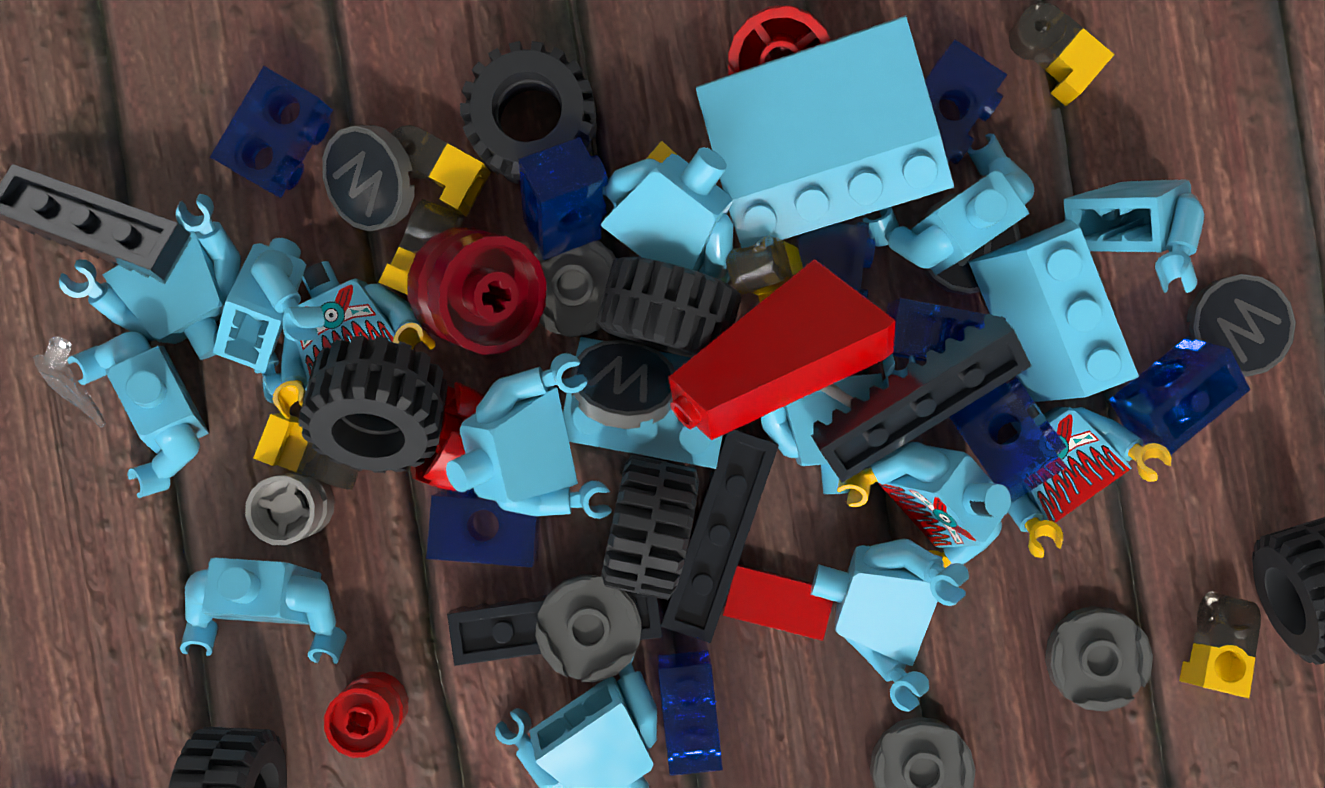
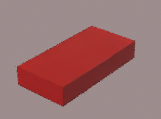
(777, 602)

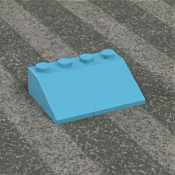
(825, 134)

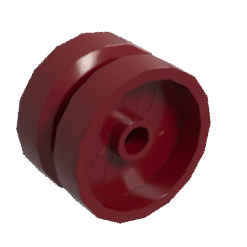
(477, 289)

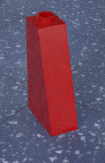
(781, 351)

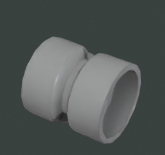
(289, 508)

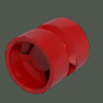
(374, 703)

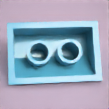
(1058, 312)
(662, 439)

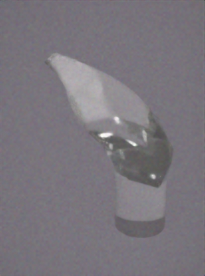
(62, 379)

